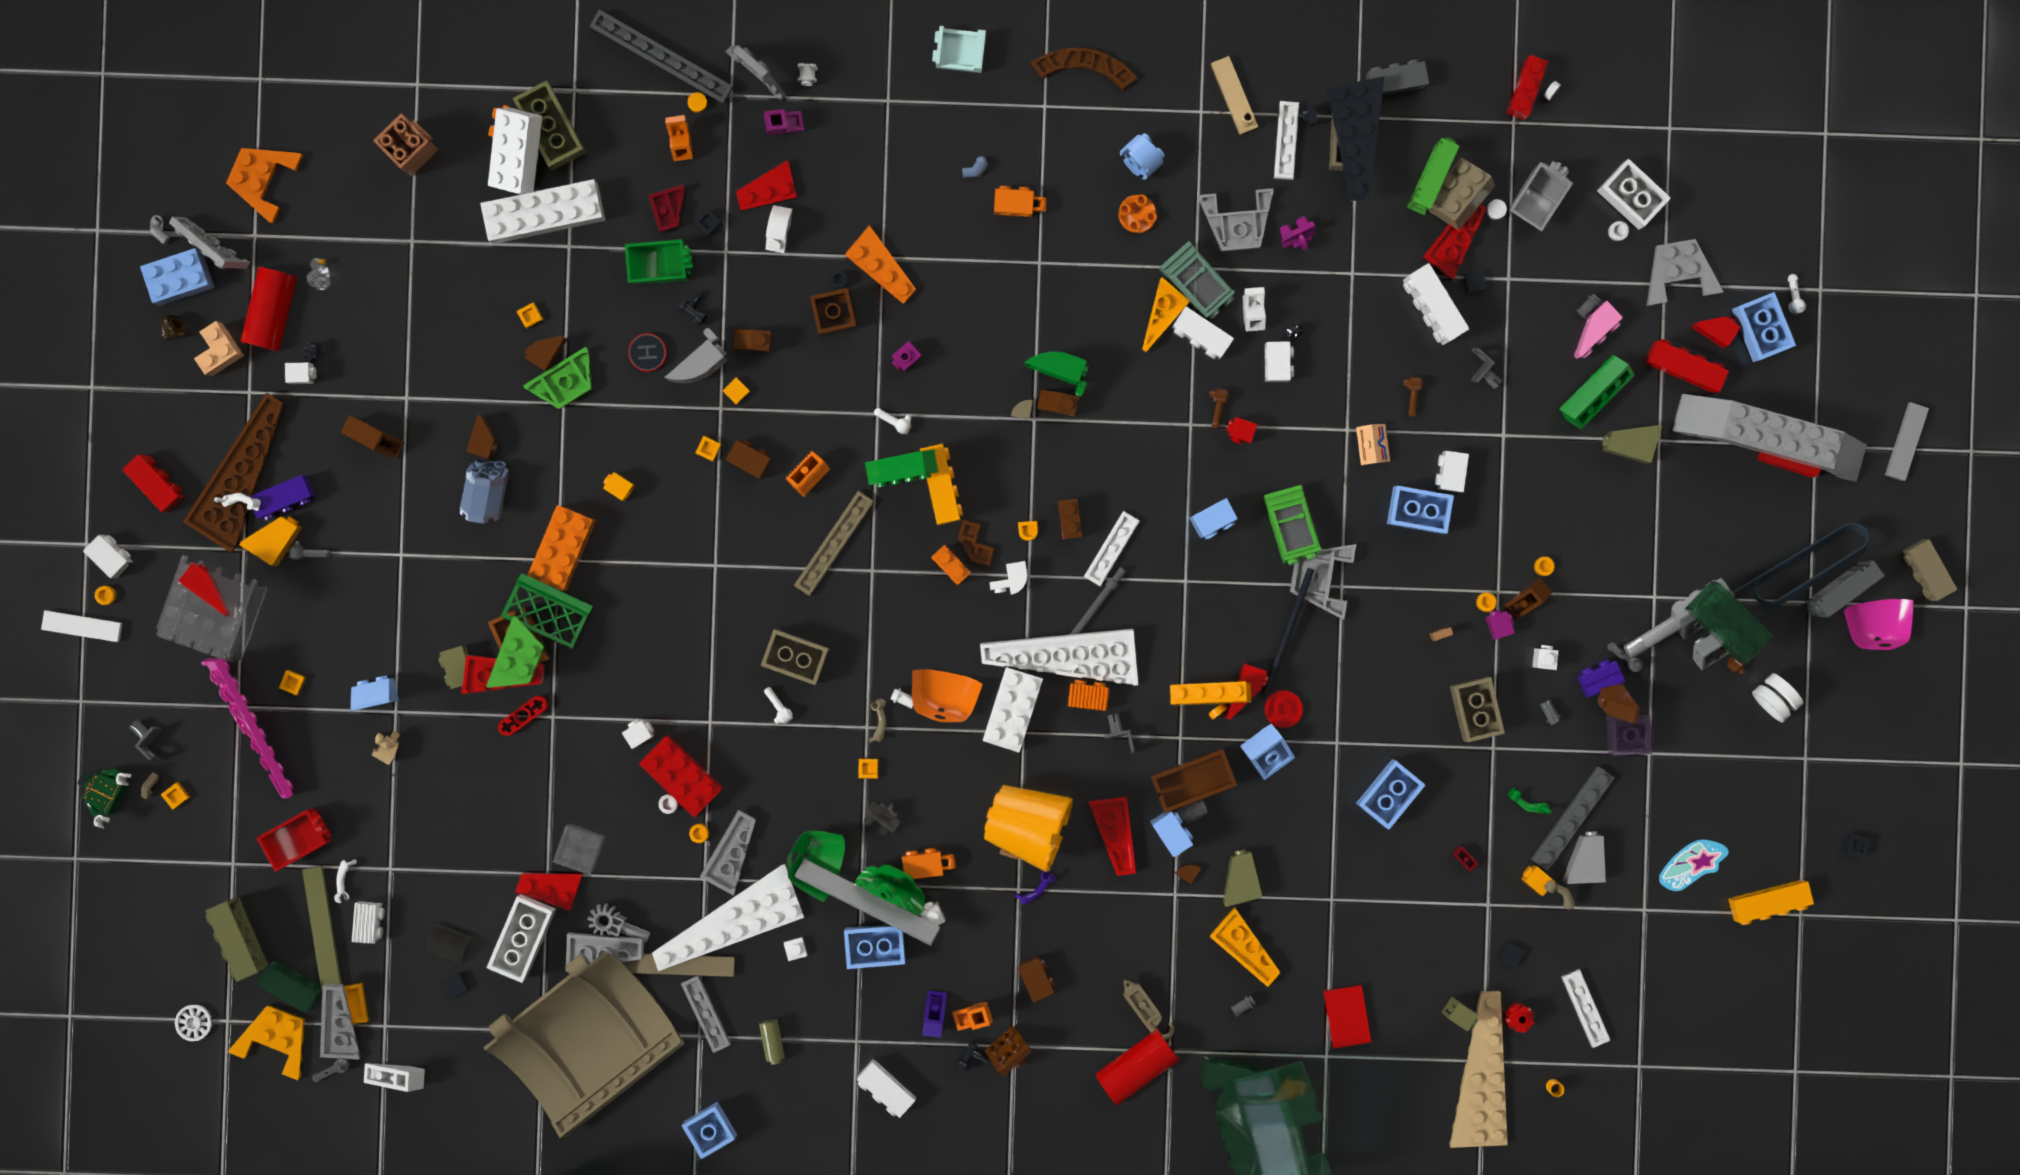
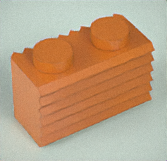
(807, 473)
(950, 564)
(1088, 696)

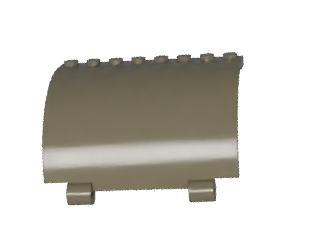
(585, 1040)

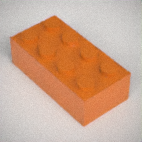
(561, 548)

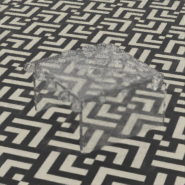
(197, 621)

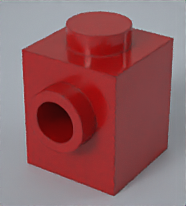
(1241, 430)

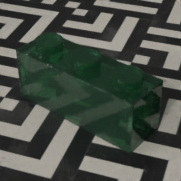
(289, 986)

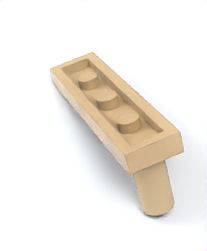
(1234, 95)

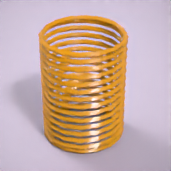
(1550, 1083)

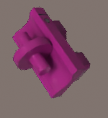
(1299, 236)

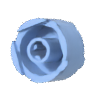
(1142, 156)

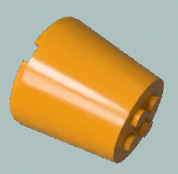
(1028, 824)

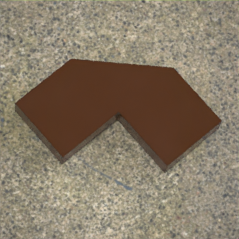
(976, 552)

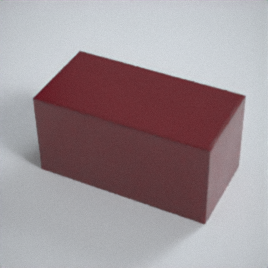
(1465, 858)

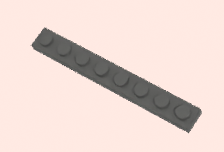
(661, 56)

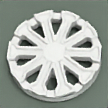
(193, 1022)

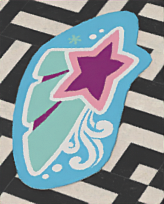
(1692, 863)

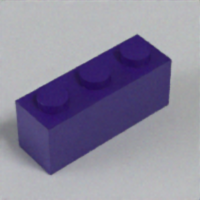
(284, 497)

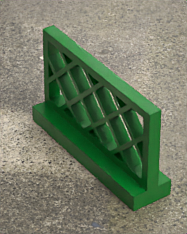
(554, 596)

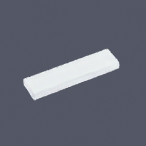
(1286, 140)
(1111, 548)
(81, 626)
(1585, 1008)

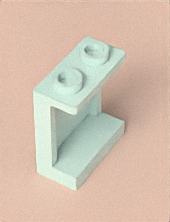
(959, 49)

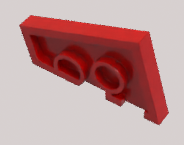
(768, 189)
(550, 888)

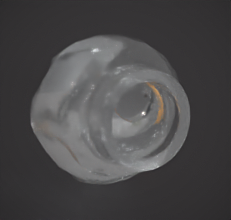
(320, 275)

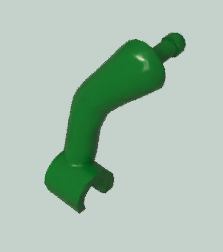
(1541, 808)

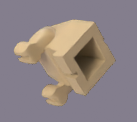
(387, 747)

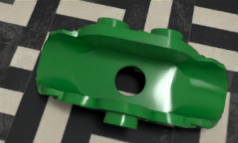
(892, 886)

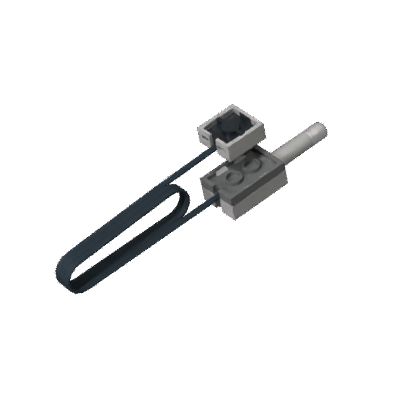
(1708, 649)

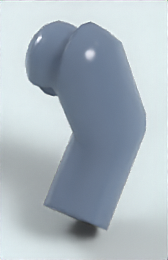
(978, 168)

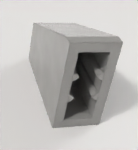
(1587, 860)

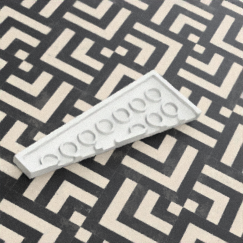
(1087, 655)
(754, 911)

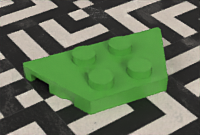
(564, 381)
(517, 657)

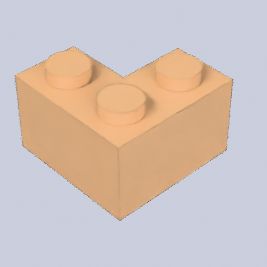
(222, 349)

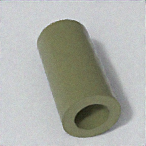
(772, 1041)

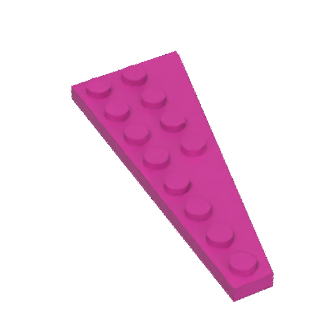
(246, 721)

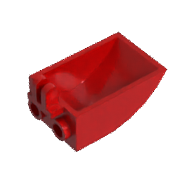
(295, 839)

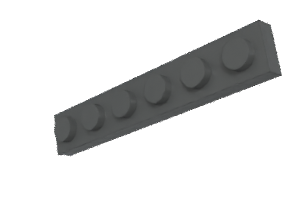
(1572, 818)

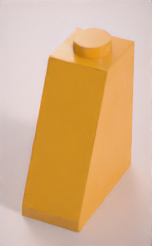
(273, 540)

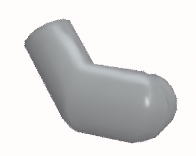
(156, 229)

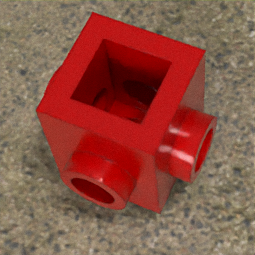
(1514, 1013)

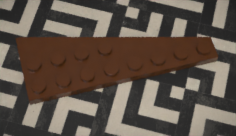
(236, 474)

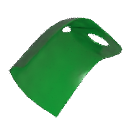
(823, 850)

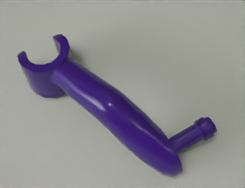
(1027, 898)

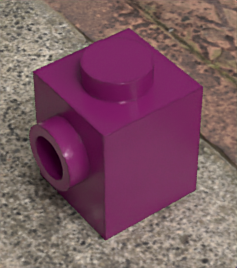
(906, 357)
(1500, 624)

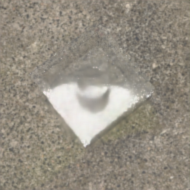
(579, 849)

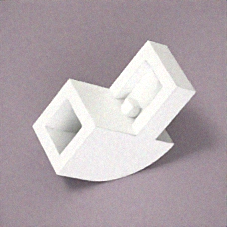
(778, 228)
(1254, 309)
(1016, 578)

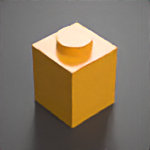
(618, 486)
(1536, 879)

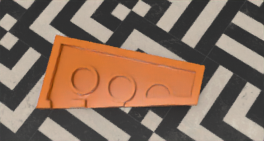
(879, 264)

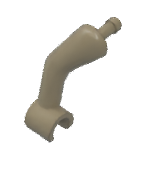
(878, 706)
(1568, 899)

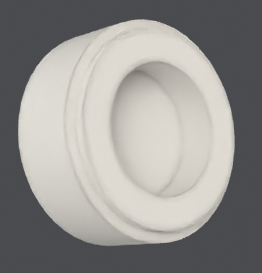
(1551, 90)
(1496, 209)
(1618, 231)
(668, 804)

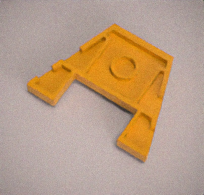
(278, 1031)

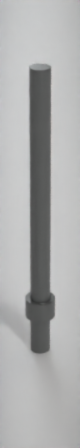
(1111, 585)

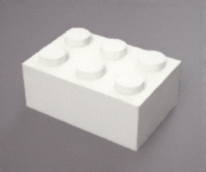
(1633, 194)

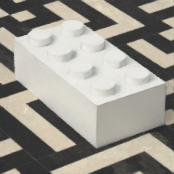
(514, 150)
(1435, 304)
(1012, 709)
(521, 938)

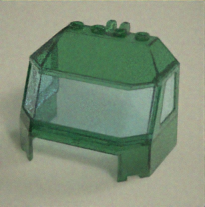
(1263, 1122)

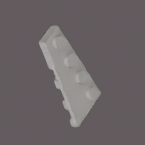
(208, 245)
(727, 859)
(594, 945)
(337, 1027)

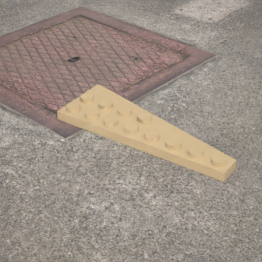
(1482, 1102)

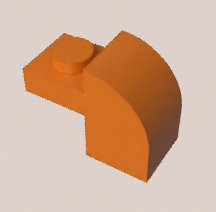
(679, 138)
(973, 1016)

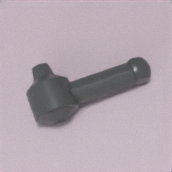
(297, 552)
(1633, 664)
(339, 1066)

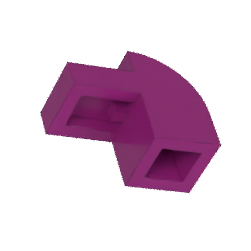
(781, 122)

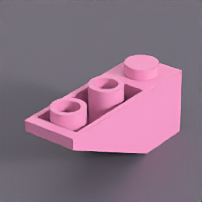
(1597, 325)

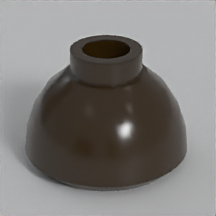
(172, 327)

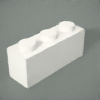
(1202, 333)
(885, 1088)

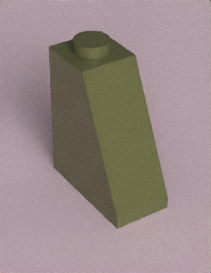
(1634, 443)
(1242, 879)

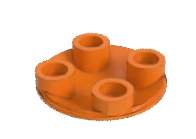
(1137, 213)

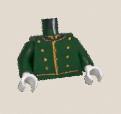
(103, 793)

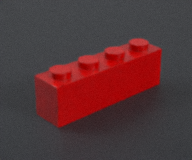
(1687, 366)

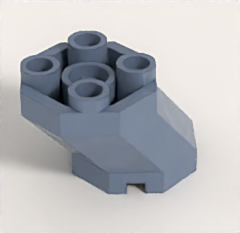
(484, 490)

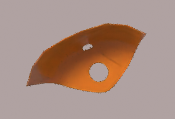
(944, 690)

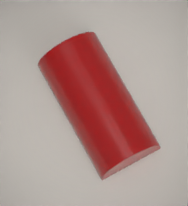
(268, 309)
(1137, 1067)

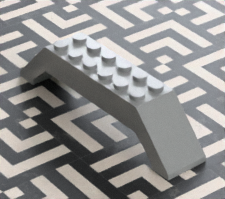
(1770, 434)

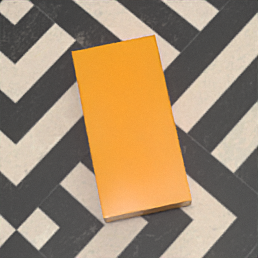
(357, 1003)

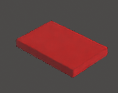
(1347, 1016)

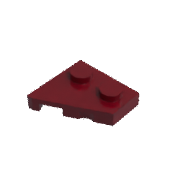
(668, 207)

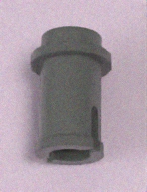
(1591, 303)
(1550, 712)
(1243, 1005)

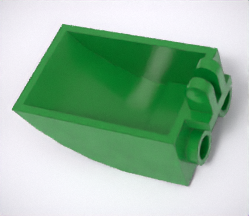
(658, 262)
(1061, 366)

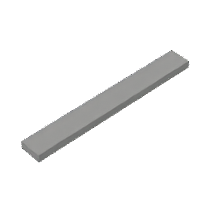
(867, 902)

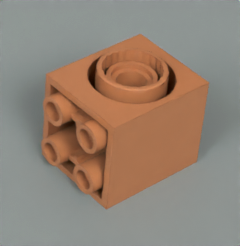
(406, 144)

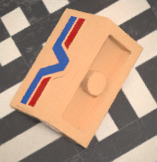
(1373, 444)

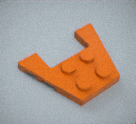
(253, 175)

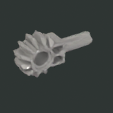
(616, 924)

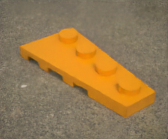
(1241, 943)

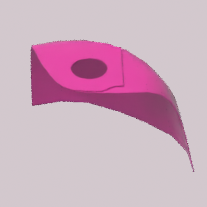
(1881, 618)

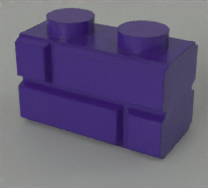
(1604, 675)

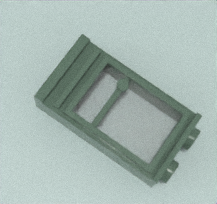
(1197, 281)

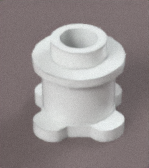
(807, 74)

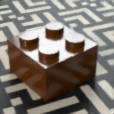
(833, 312)

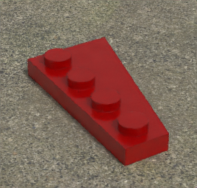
(1452, 244)
(478, 671)
(1114, 826)

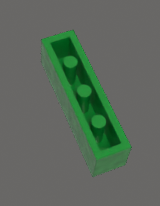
(1597, 391)
(901, 467)

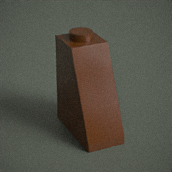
(372, 437)

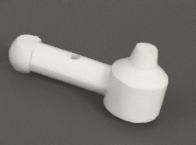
(1797, 305)
(902, 425)
(784, 714)

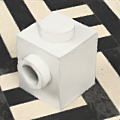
(300, 373)
(1545, 658)
(638, 733)
(933, 913)

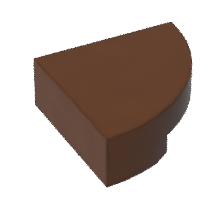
(1188, 872)

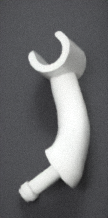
(233, 498)
(343, 868)

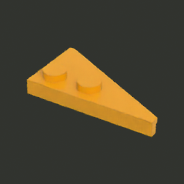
(1166, 308)

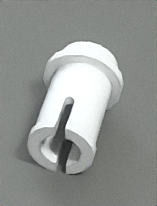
(902, 698)

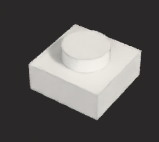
(795, 948)

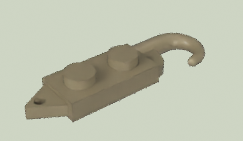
(1144, 1007)

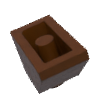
(753, 340)
(545, 351)
(1058, 403)
(482, 440)
(1528, 598)
(1618, 703)

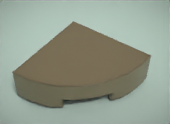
(1022, 409)
(146, 787)

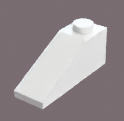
(394, 1076)

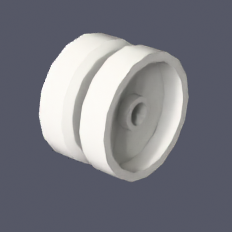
(1777, 697)

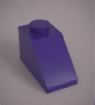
(934, 1014)

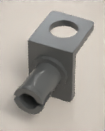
(1484, 371)
(1116, 730)
(146, 737)

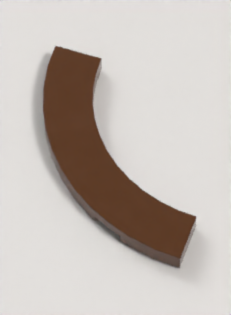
(1085, 59)

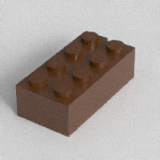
(1193, 780)

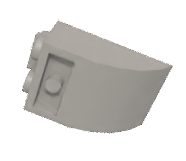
(1542, 194)
(701, 362)

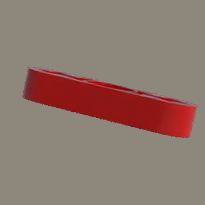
(531, 703)

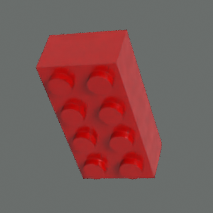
(681, 776)

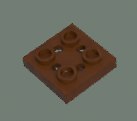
(1011, 1053)

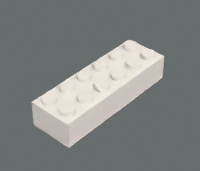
(542, 211)

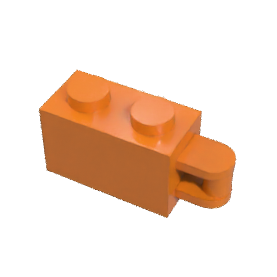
(1017, 202)
(927, 863)

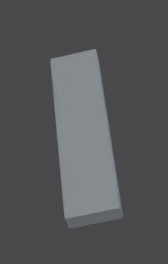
(1906, 441)
(706, 1013)

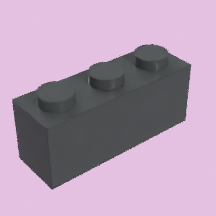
(1402, 77)

